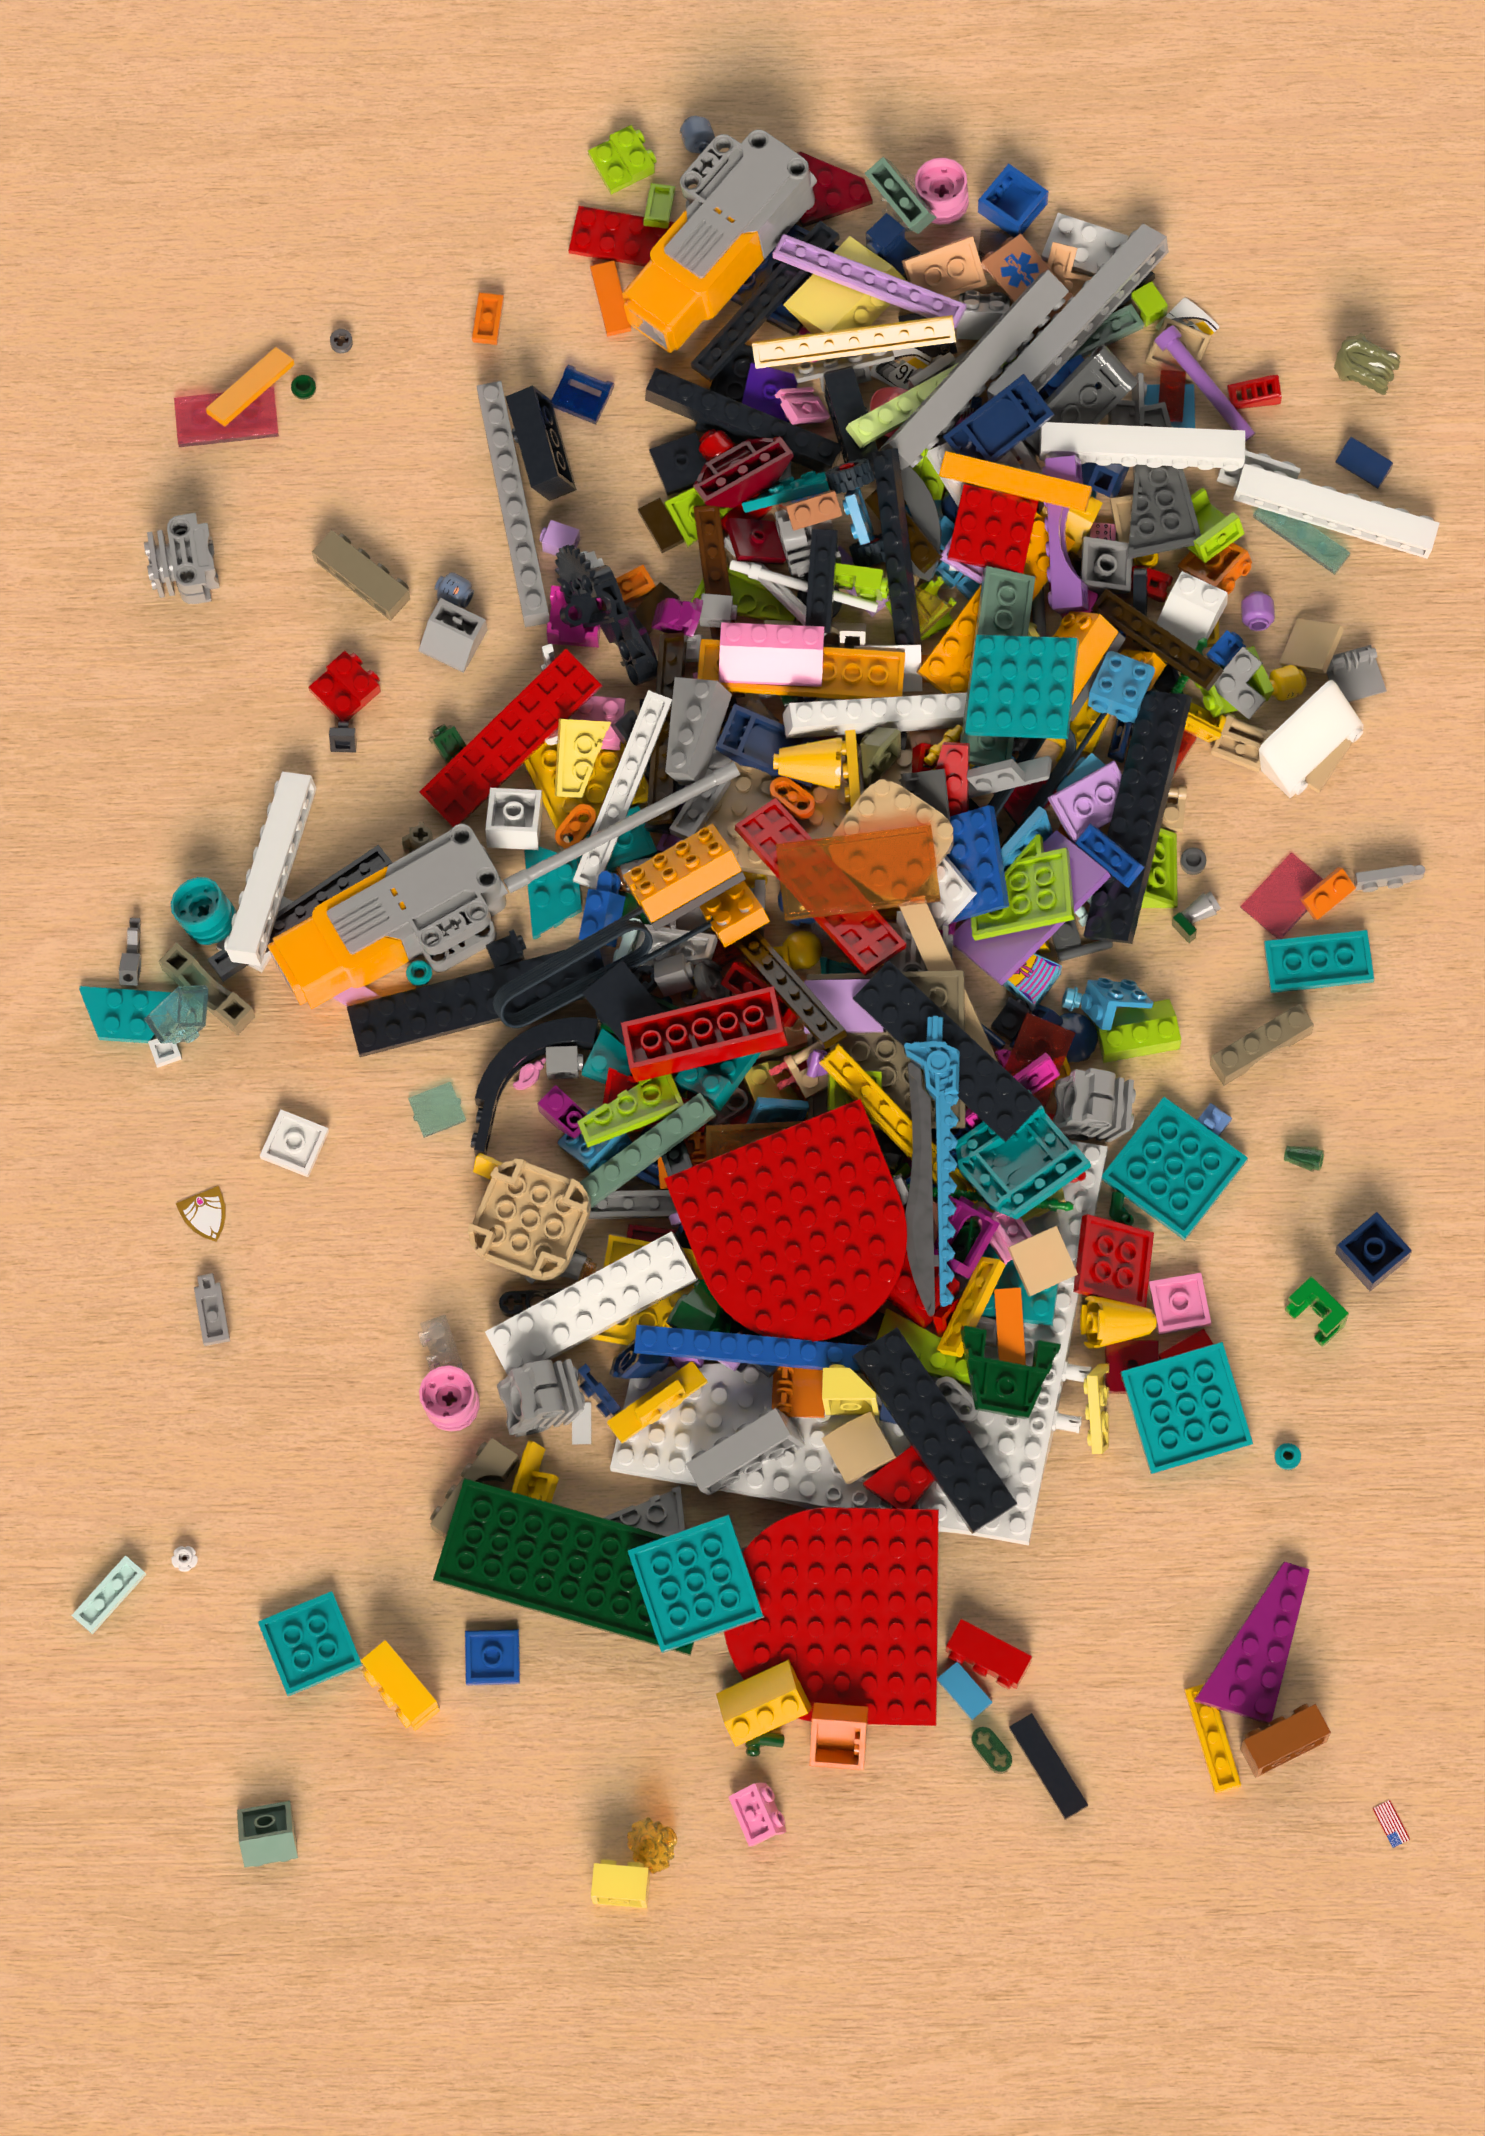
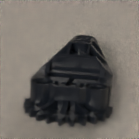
(619, 623)

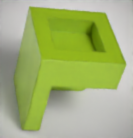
(1150, 303)

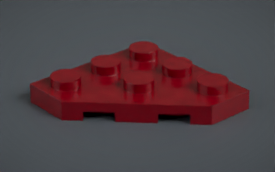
(834, 192)

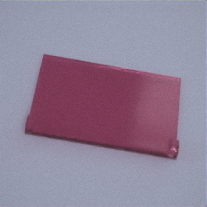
(1277, 900)

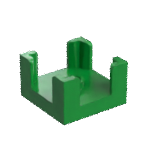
(1323, 1304)

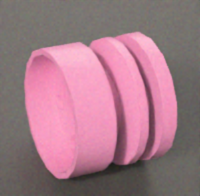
(943, 189)
(437, 1391)

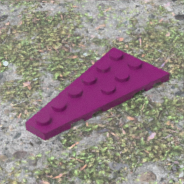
(1255, 1660)

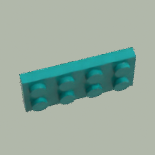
(1318, 961)

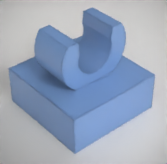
(1214, 1119)

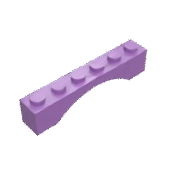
(1067, 588)

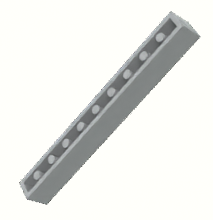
(1086, 310)
(976, 368)
(513, 504)

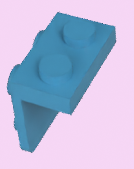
(1120, 686)
(1105, 995)
(596, 1155)

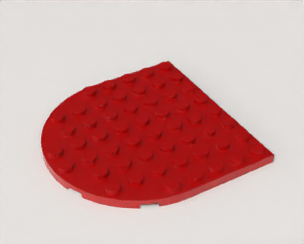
(797, 1227)
(849, 1608)

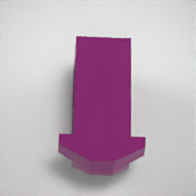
(677, 616)

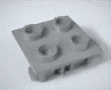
(1357, 673)

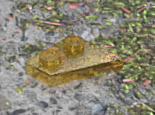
(929, 609)

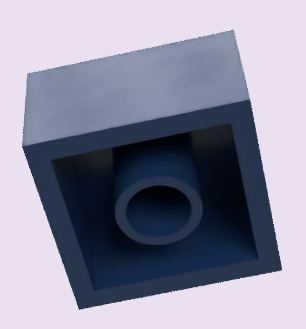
(1373, 1251)

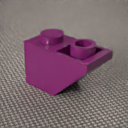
(561, 1111)

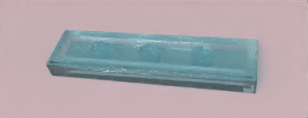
(1305, 538)

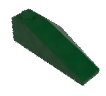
(699, 1312)

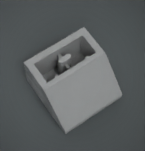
(980, 313)
(452, 635)

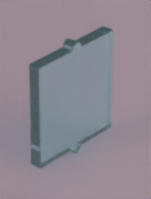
(437, 1109)

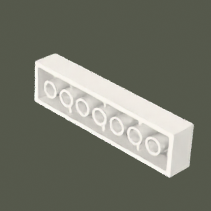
(593, 1304)

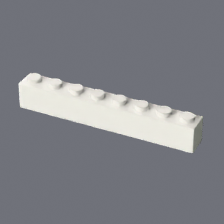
(1144, 445)
(1336, 510)
(864, 715)
(270, 868)

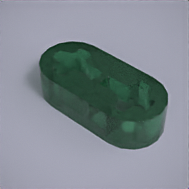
(986, 1754)

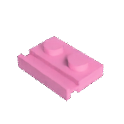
(802, 406)
(1007, 1234)

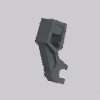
(131, 961)

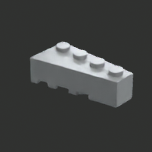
(694, 727)
(744, 1451)

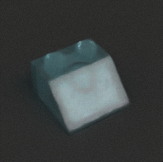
(180, 1015)

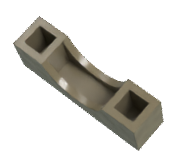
(842, 634)
(221, 1002)
(1248, 1050)
(492, 1464)

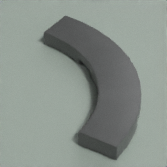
(923, 512)

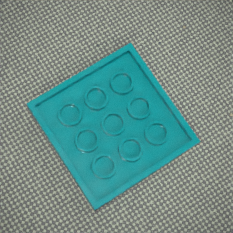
(1022, 686)
(1174, 1168)
(1186, 1408)
(695, 1584)

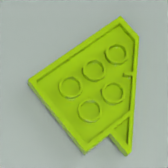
(1037, 893)

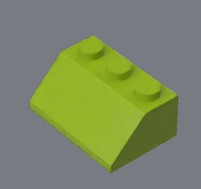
(1162, 880)
(1140, 1032)

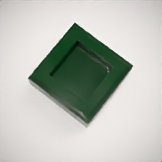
(1184, 927)

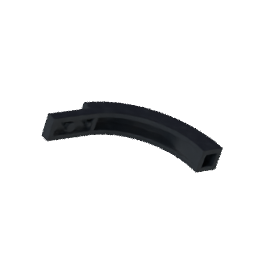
(516, 1054)

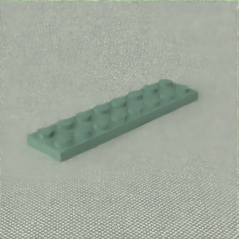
(1005, 612)

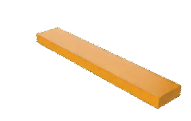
(1015, 481)

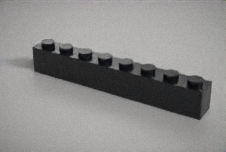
(739, 419)

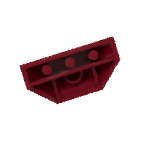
(743, 472)

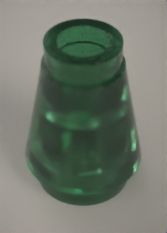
(1305, 1157)

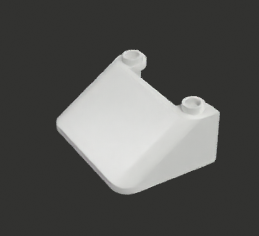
(1308, 738)

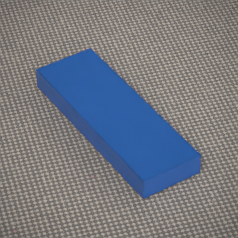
(1109, 855)

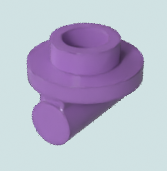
(814, 1067)

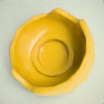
(804, 949)

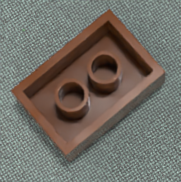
(1284, 1739)

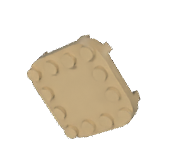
(894, 807)
(530, 1220)

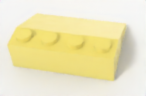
(834, 307)

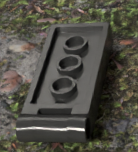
(1078, 399)

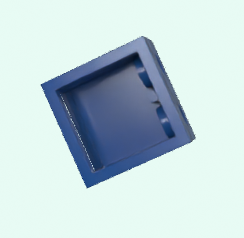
(1013, 201)

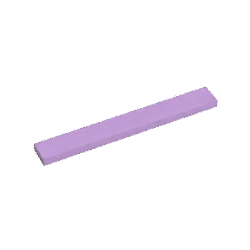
(867, 279)

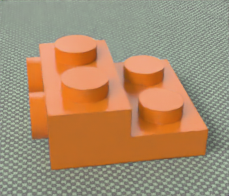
(1221, 569)

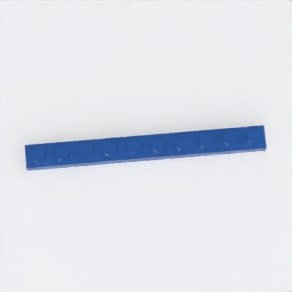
(744, 1348)

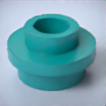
(416, 966)
(1287, 1464)

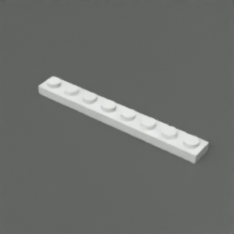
(624, 784)

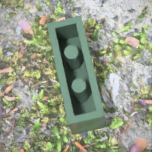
(900, 195)

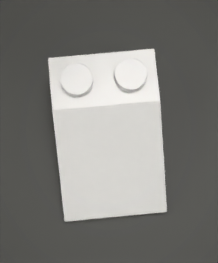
(1192, 609)

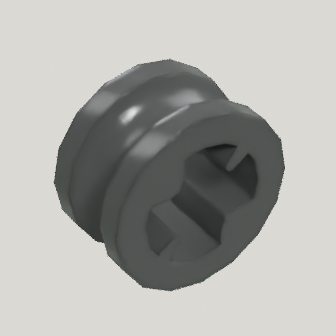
(336, 336)

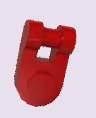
(1164, 580)

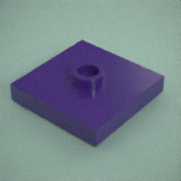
(761, 389)

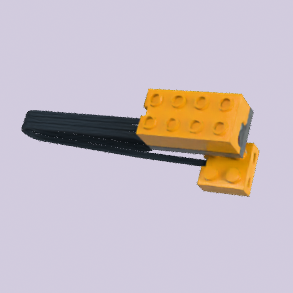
(1095, 640)
(664, 890)

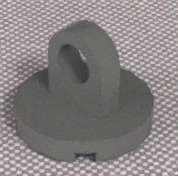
(708, 982)

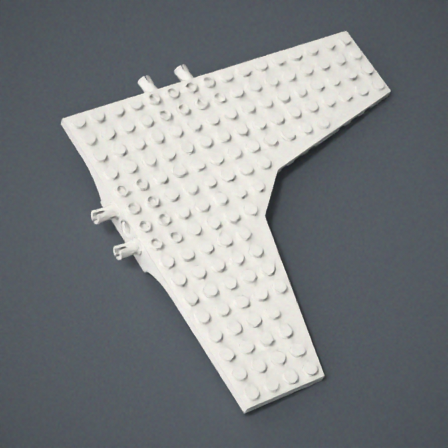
(810, 1476)

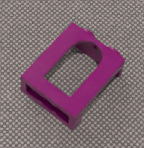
(963, 1211)

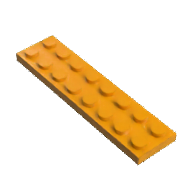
(951, 658)
(844, 675)

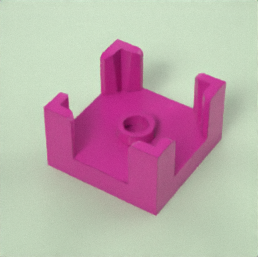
(560, 633)

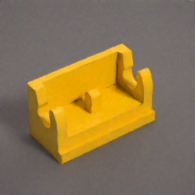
(1203, 724)

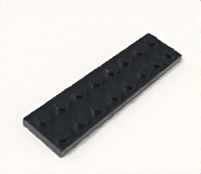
(982, 1081)
(934, 1430)

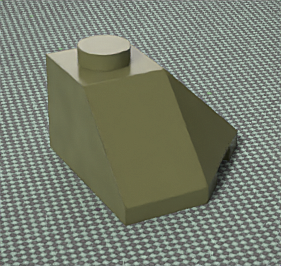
(879, 753)

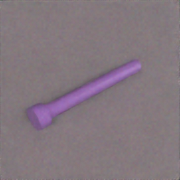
(1170, 340)

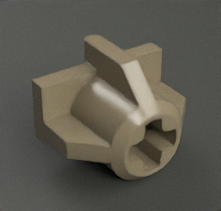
(417, 837)

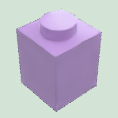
(557, 536)

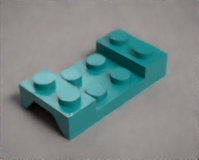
(716, 1080)

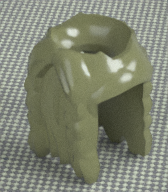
(1366, 363)

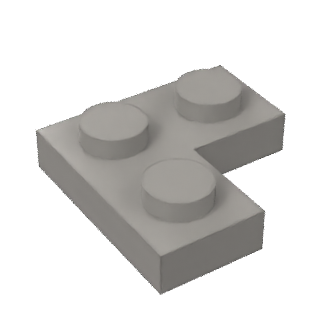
(1233, 683)

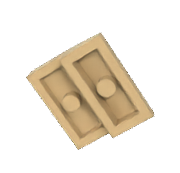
(859, 1447)

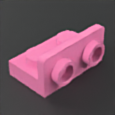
(757, 1813)

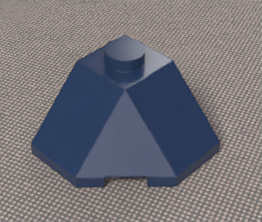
(635, 1365)

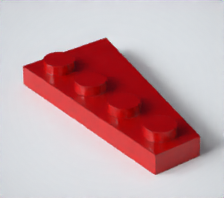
(955, 760)
(901, 1480)

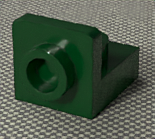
(447, 742)

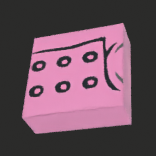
(1103, 531)

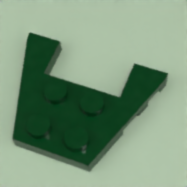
(1003, 1385)

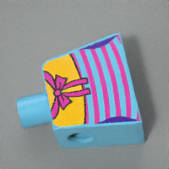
(1033, 980)

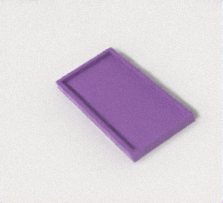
(1006, 953)

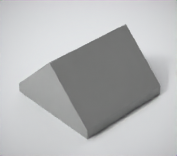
(1106, 566)

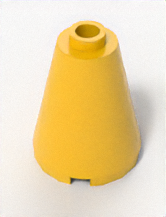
(812, 762)
(1113, 1322)

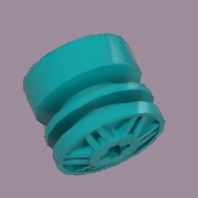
(203, 910)

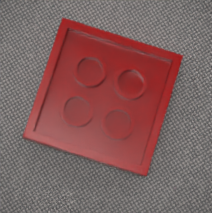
(992, 529)
(1113, 1261)

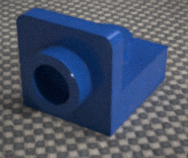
(1225, 648)

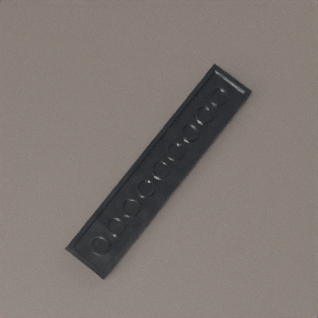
(1139, 811)
(454, 1004)

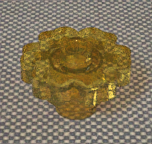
(652, 1844)

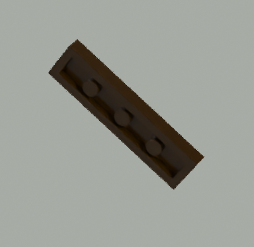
(922, 550)

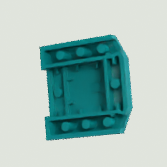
(1024, 1169)

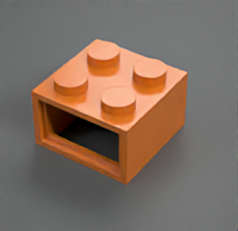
(838, 1736)

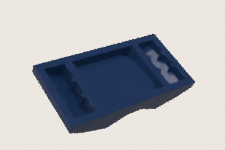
(1001, 422)
(754, 740)

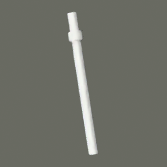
(756, 571)

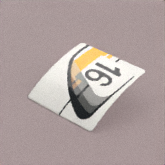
(1192, 316)
(897, 372)

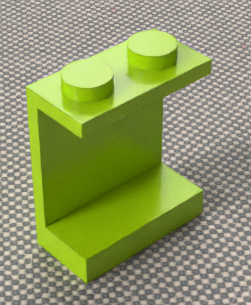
(1215, 528)
(1219, 706)

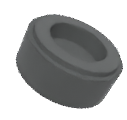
(1193, 861)

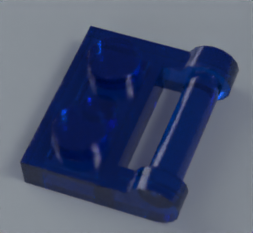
(579, 402)

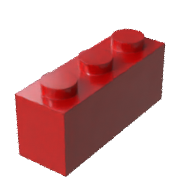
(743, 979)
(988, 1655)

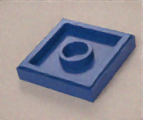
(492, 1657)

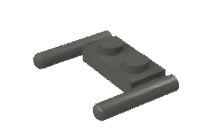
(1068, 943)

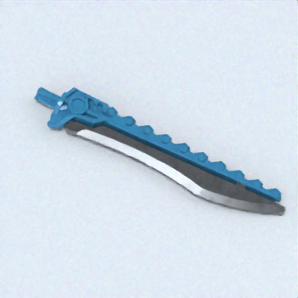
(941, 1080)

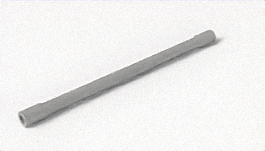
(716, 778)

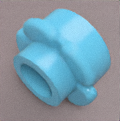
(1071, 998)

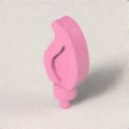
(529, 1075)

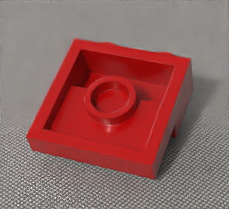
(345, 686)

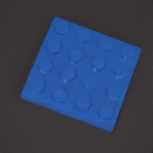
(979, 859)

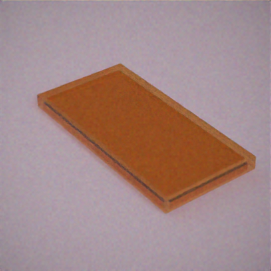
(858, 872)

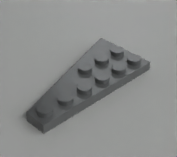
(1161, 501)

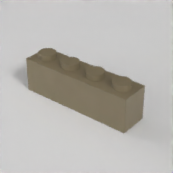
(361, 574)

